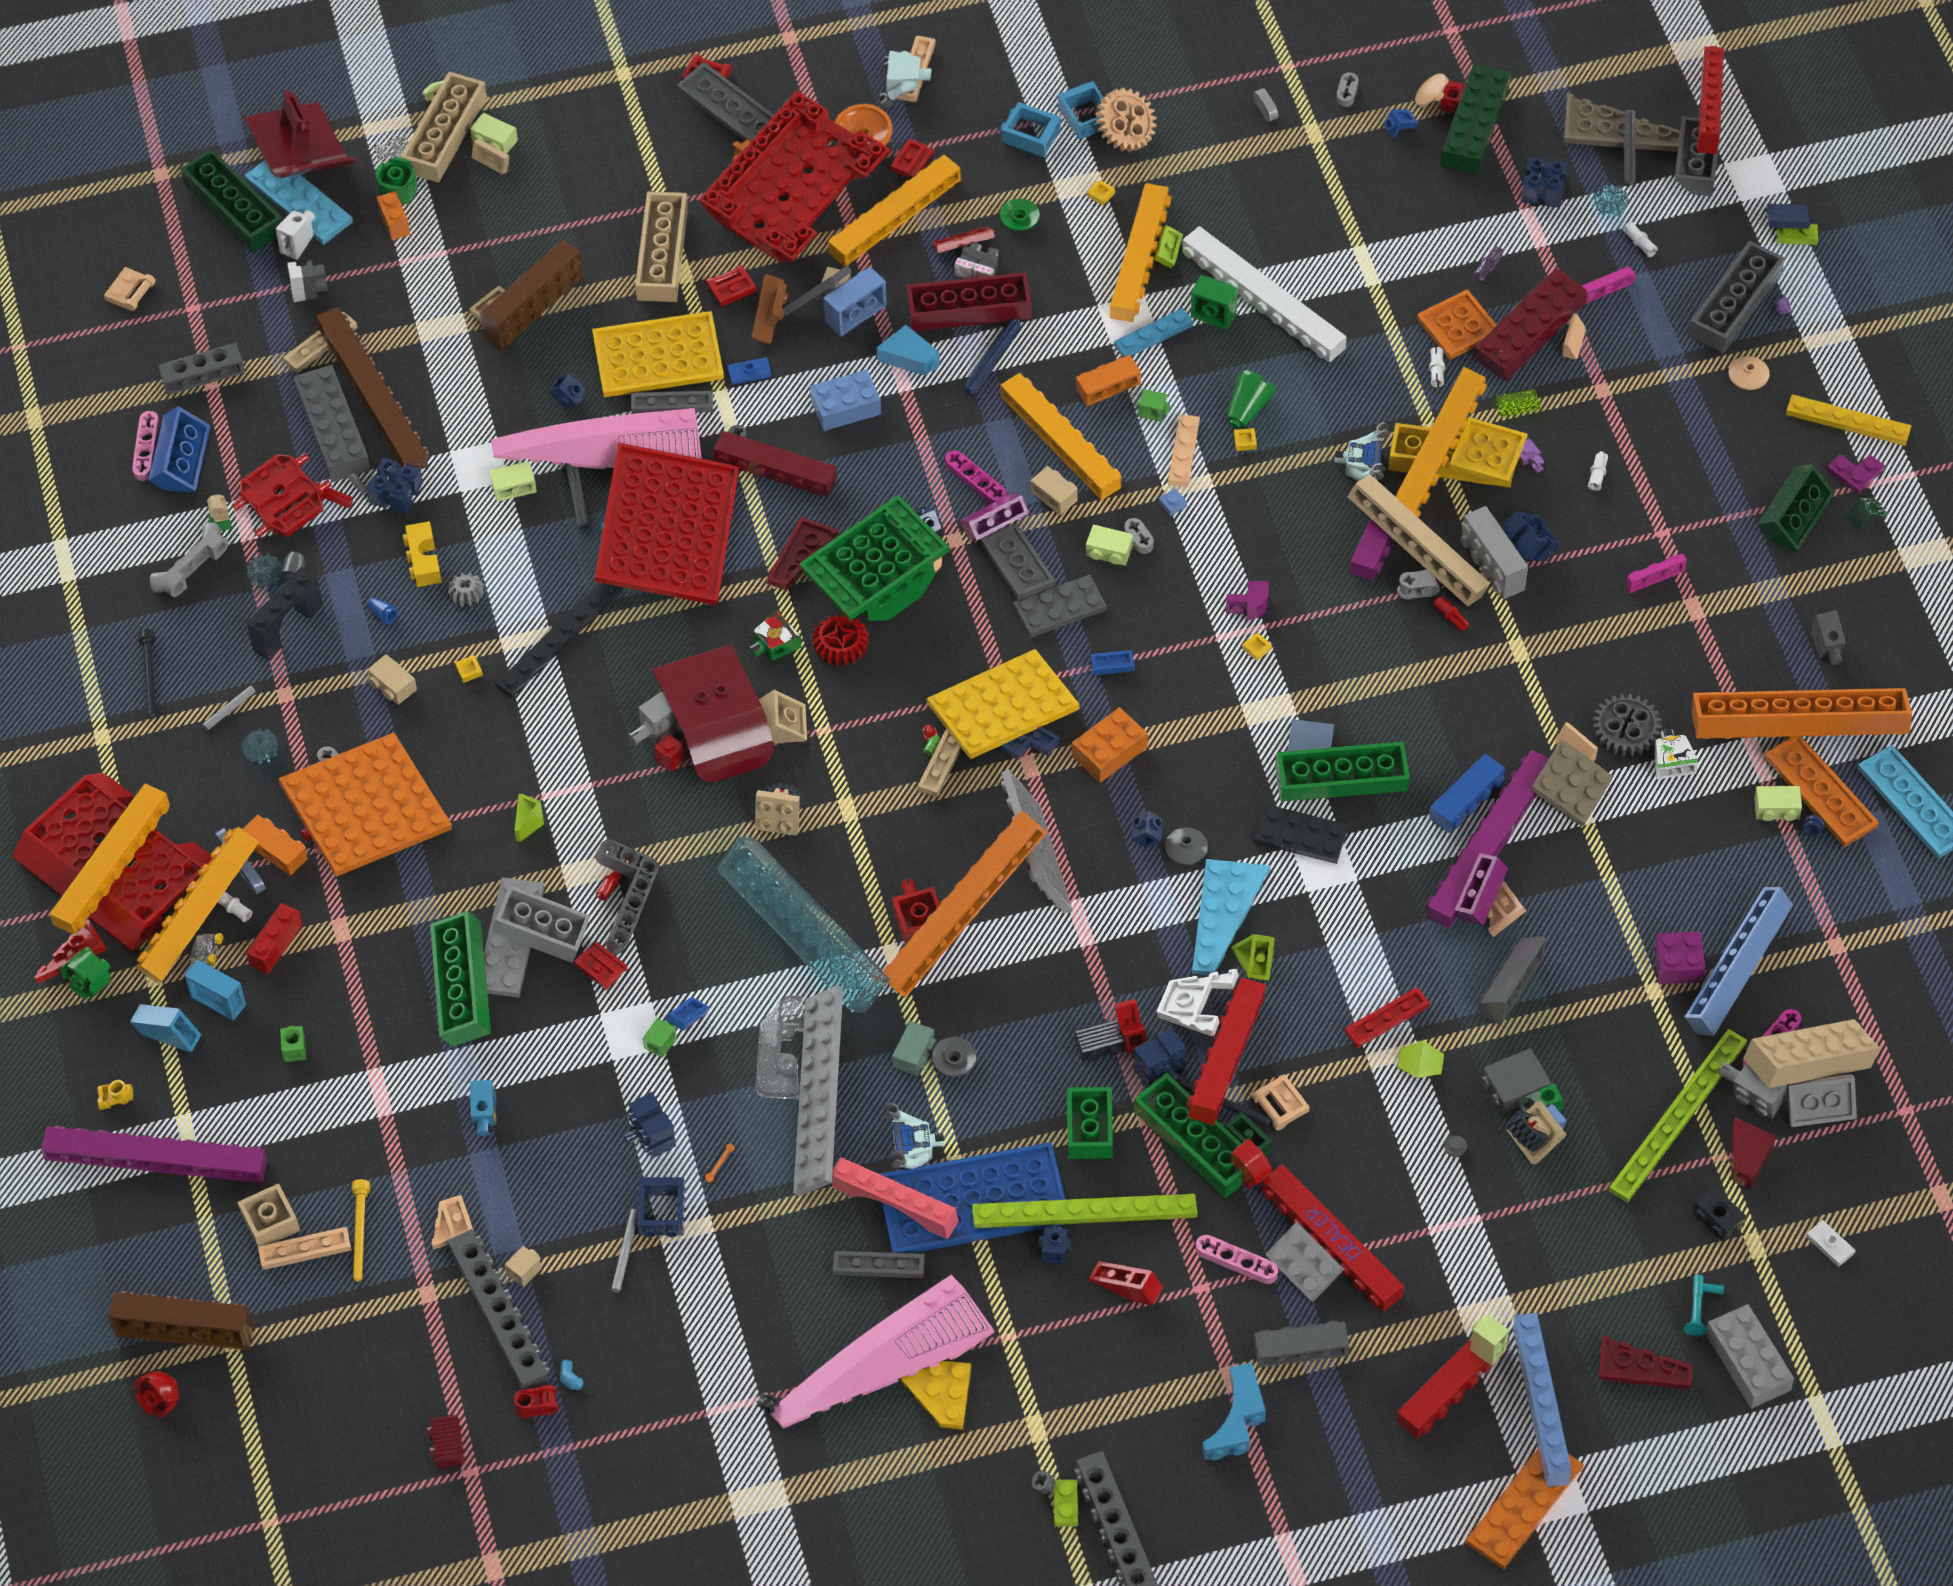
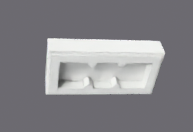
(1830, 1243)

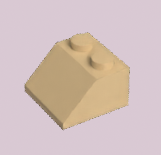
(785, 717)

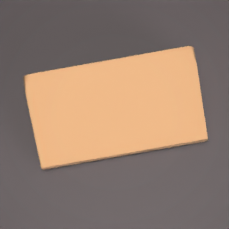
(1573, 338)
(1578, 741)

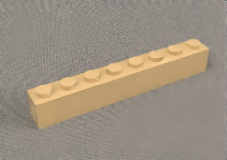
(1418, 540)

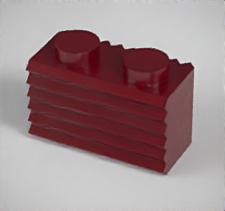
(447, 1441)

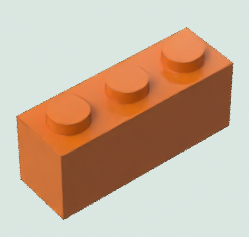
(1108, 380)
(276, 845)

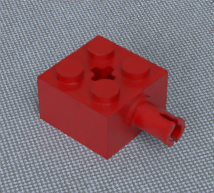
(913, 908)

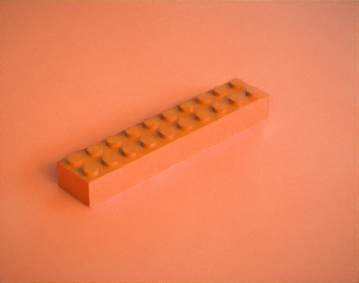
(1801, 713)

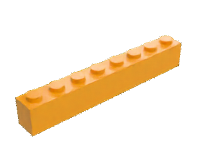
(894, 210)
(1139, 253)
(1061, 436)
(1441, 439)
(110, 859)
(197, 904)

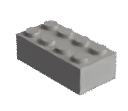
(1494, 553)
(540, 923)
(1749, 1356)

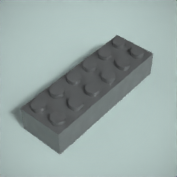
(1736, 296)
(331, 423)

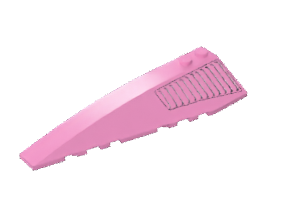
(595, 441)
(919, 1335)

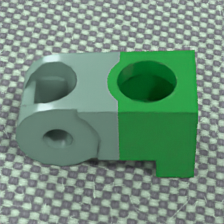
(1547, 1095)

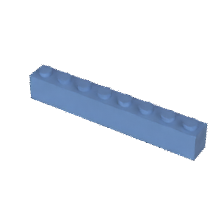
(1738, 961)
(1542, 1400)

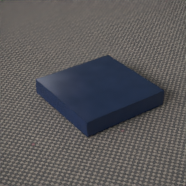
(1787, 216)

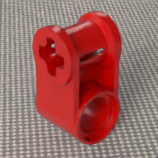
(538, 1402)

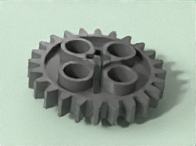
(1608, 718)

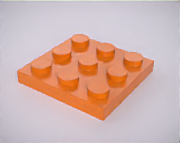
(1457, 324)

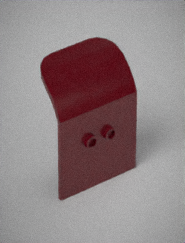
(297, 139)
(717, 713)

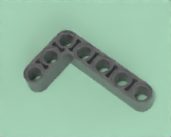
(633, 895)

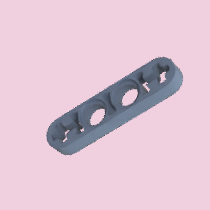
(247, 871)

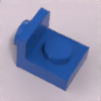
(1399, 120)

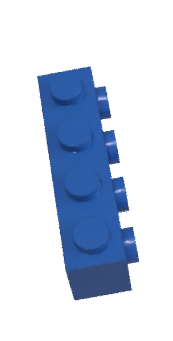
(1467, 793)

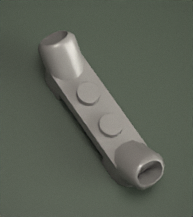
(173, 581)

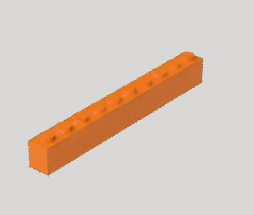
(964, 903)

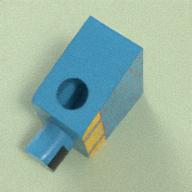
(483, 1105)

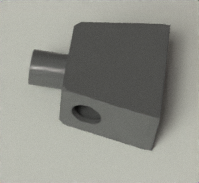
(1828, 636)

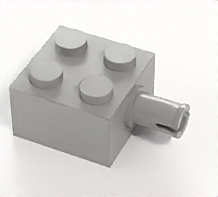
(655, 721)
(1752, 1091)

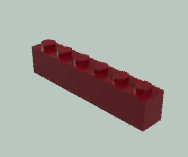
(775, 463)

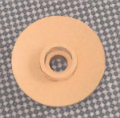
(1745, 378)

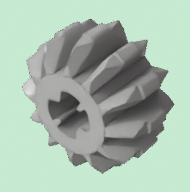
(466, 589)

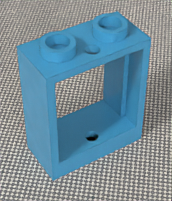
(1077, 97)
(1027, 142)
(215, 989)

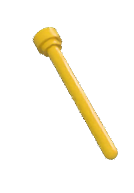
(361, 1189)

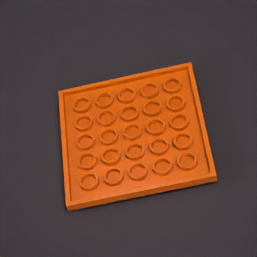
(365, 804)

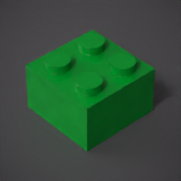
(1214, 302)

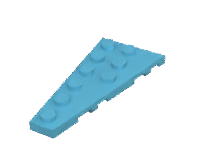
(1224, 905)

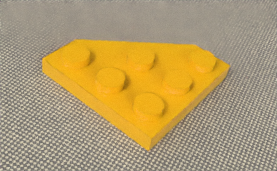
(942, 1391)

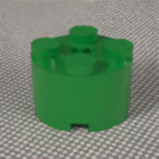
(397, 176)
(86, 973)

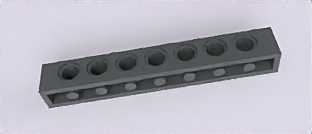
(469, 1244)
(1097, 1467)

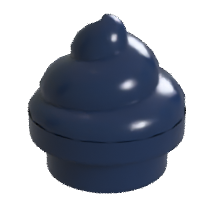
(1813, 825)

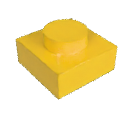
(1101, 192)
(1245, 439)
(1257, 646)
(468, 669)

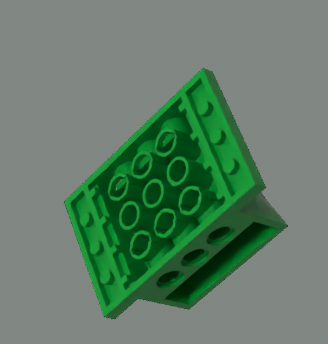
(878, 563)

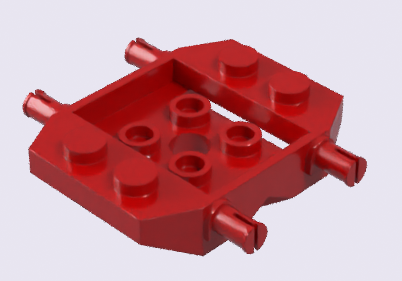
(259, 492)

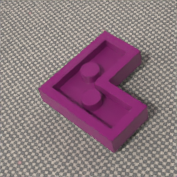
(1855, 476)

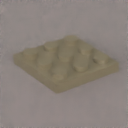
(1572, 783)

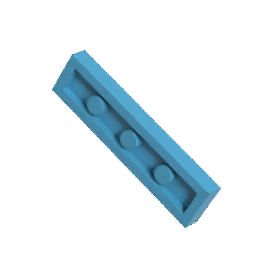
(1153, 333)

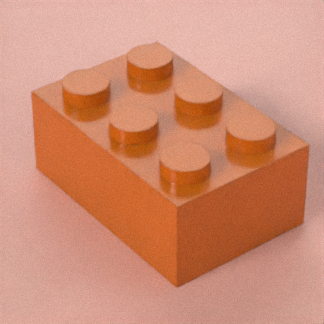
(1109, 744)

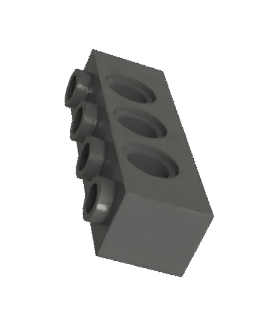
(201, 368)

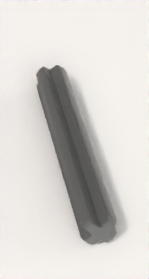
(1629, 147)
(577, 495)

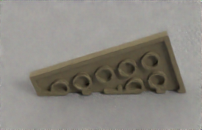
(1605, 127)

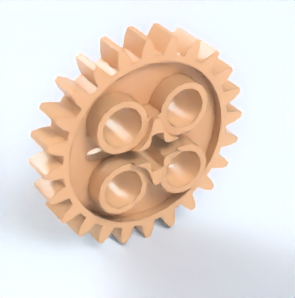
(1126, 119)

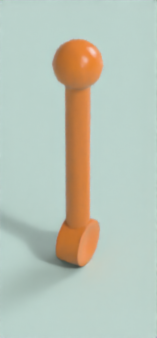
(710, 1176)

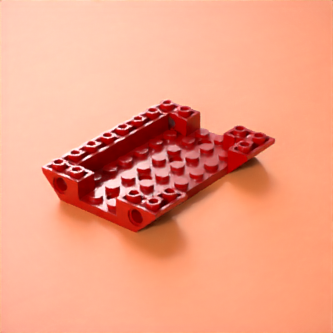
(774, 168)
(60, 848)

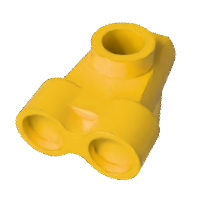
(114, 1094)

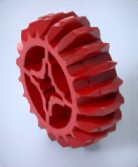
(829, 646)

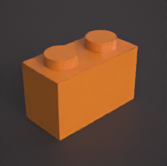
(393, 215)

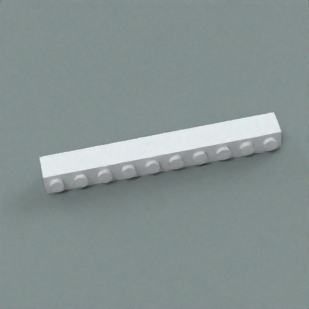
(1264, 294)

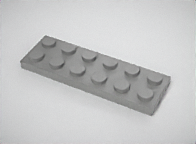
(503, 957)

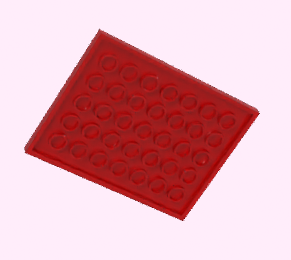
(667, 524)

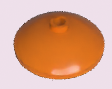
(868, 119)

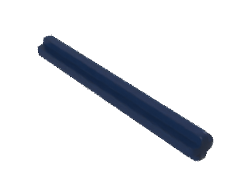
(992, 356)

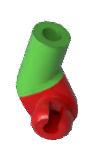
(932, 738)

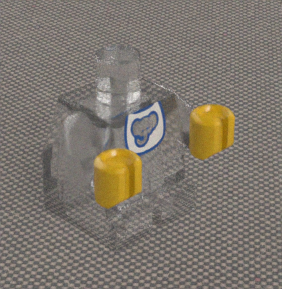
(205, 948)

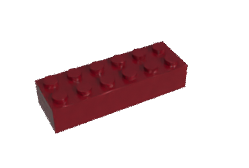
(969, 301)
(1531, 324)

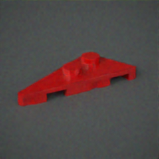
(84, 938)

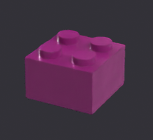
(1679, 958)

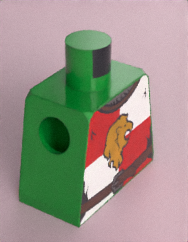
(775, 638)

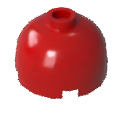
(157, 1393)

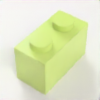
(494, 133)
(512, 481)
(1109, 545)
(1777, 802)
(1489, 1339)

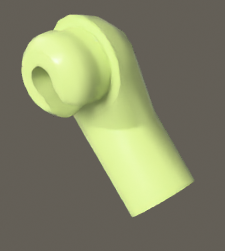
(430, 90)

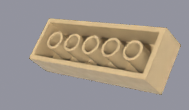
(444, 125)
(661, 247)
(1811, 1053)

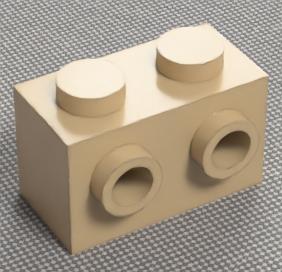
(1054, 490)
(391, 679)

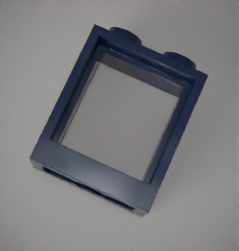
(661, 1187)

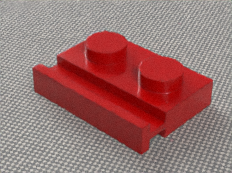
(912, 159)
(600, 965)

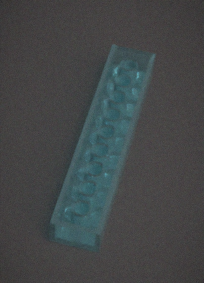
(803, 923)

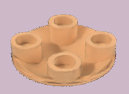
(1431, 90)

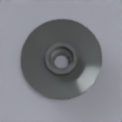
(1186, 853)
(951, 1049)

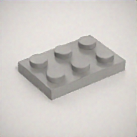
(1822, 1100)
(1304, 1261)

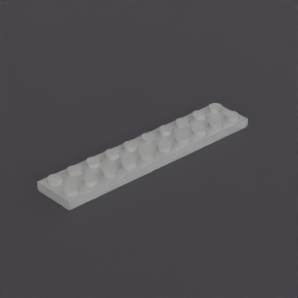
(818, 1091)

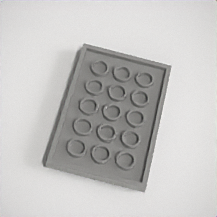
(1042, 858)

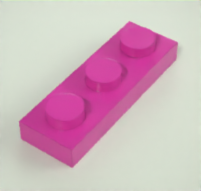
(1656, 573)

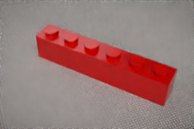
(1443, 1390)

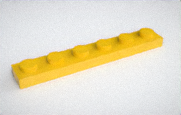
(1848, 420)

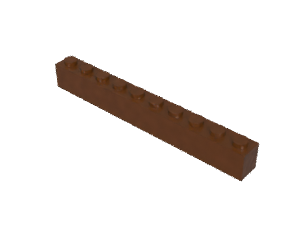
(371, 389)

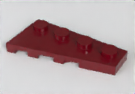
(803, 542)
(1631, 1365)

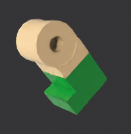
(219, 512)

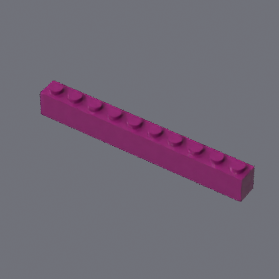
(1490, 837)
(154, 1154)

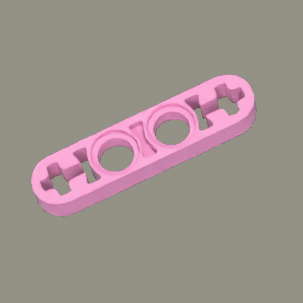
(142, 445)
(1238, 1256)

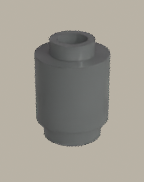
(292, 564)

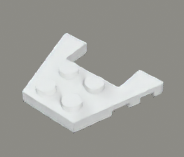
(1186, 999)

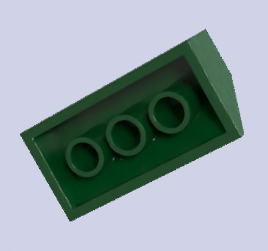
(1796, 507)

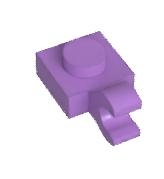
(1531, 455)

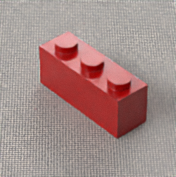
(274, 938)

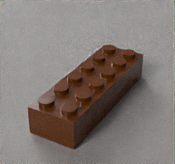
(532, 294)
(181, 1320)

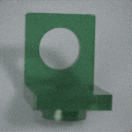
(1869, 508)

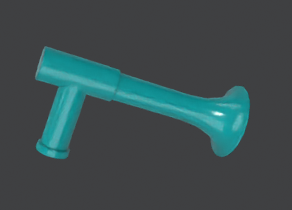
(1696, 1327)

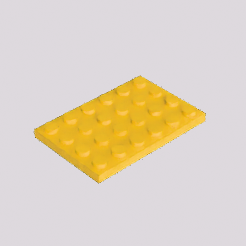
(658, 354)
(1002, 703)

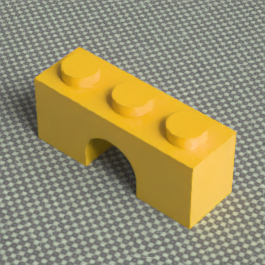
(420, 540)

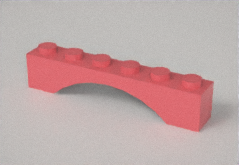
(925, 1210)

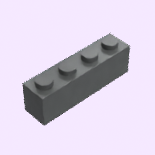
(1301, 1344)

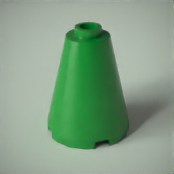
(1248, 398)

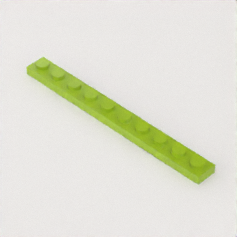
(1676, 1116)
(1084, 1210)

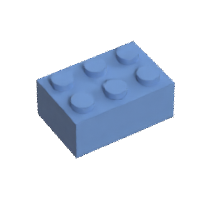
(855, 301)
(845, 400)

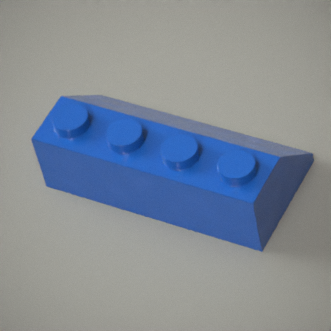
(179, 451)

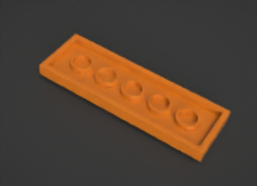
(1821, 790)
(1518, 1512)

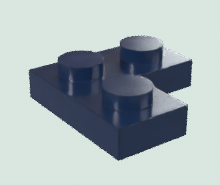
(1038, 739)

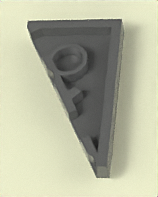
(818, 291)

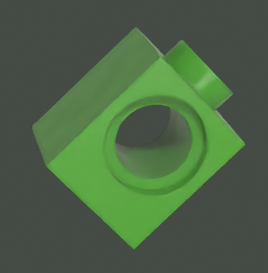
(1153, 405)
(659, 1037)
(293, 1051)

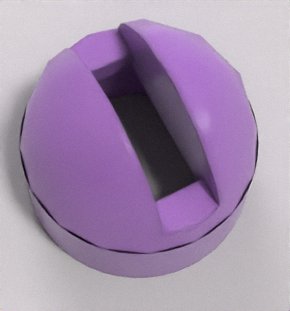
(1783, 306)

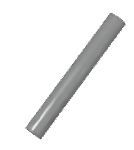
(228, 708)

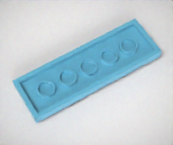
(300, 195)
(1911, 799)

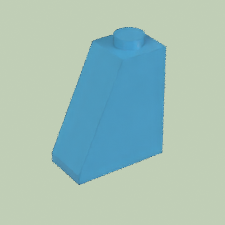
(909, 352)
(166, 1026)

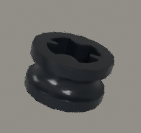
(767, 1403)

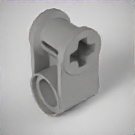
(1419, 583)

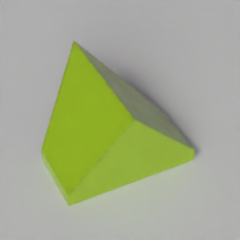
(528, 817)
(1255, 955)
(1420, 1060)

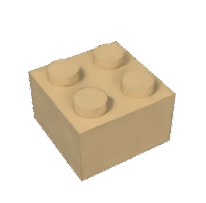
(269, 1216)

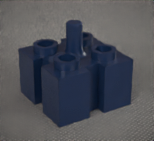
(1544, 182)
(394, 486)
(1530, 536)
(1160, 1057)
(650, 1125)

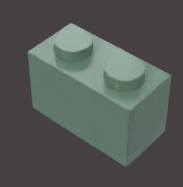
(913, 1048)

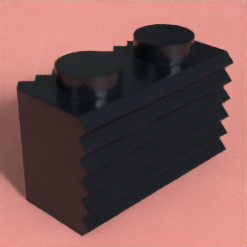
(1100, 1040)

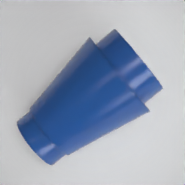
(384, 611)

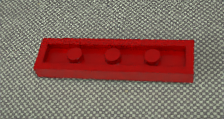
(1387, 1017)

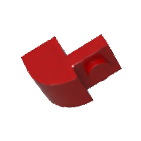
(1130, 1024)
(1251, 1163)

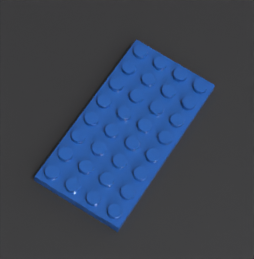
(994, 1177)

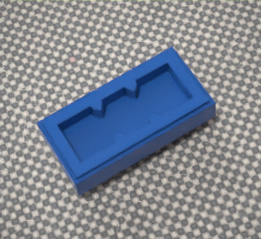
(749, 371)
(1112, 662)
(687, 1013)

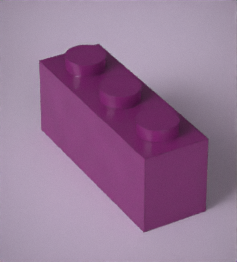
(994, 516)
(1371, 551)
(1481, 889)

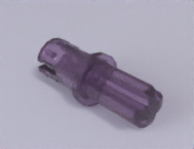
(1488, 263)

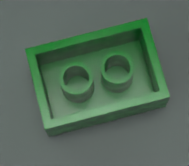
(1089, 1123)

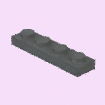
(665, 401)
(878, 1264)

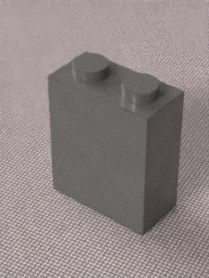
(1514, 1079)

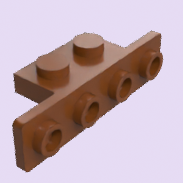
(769, 308)

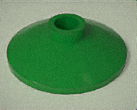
(1022, 209)

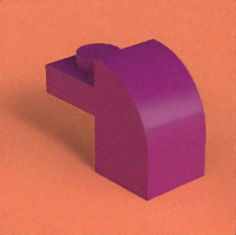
(1253, 603)

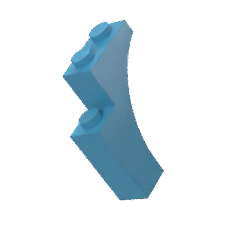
(1246, 1410)

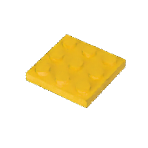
(1488, 451)

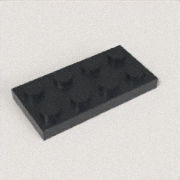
(1301, 834)

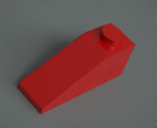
(1127, 1281)

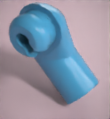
(568, 1378)

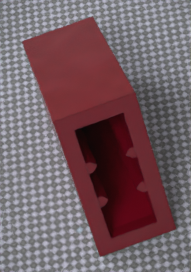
(1748, 1152)

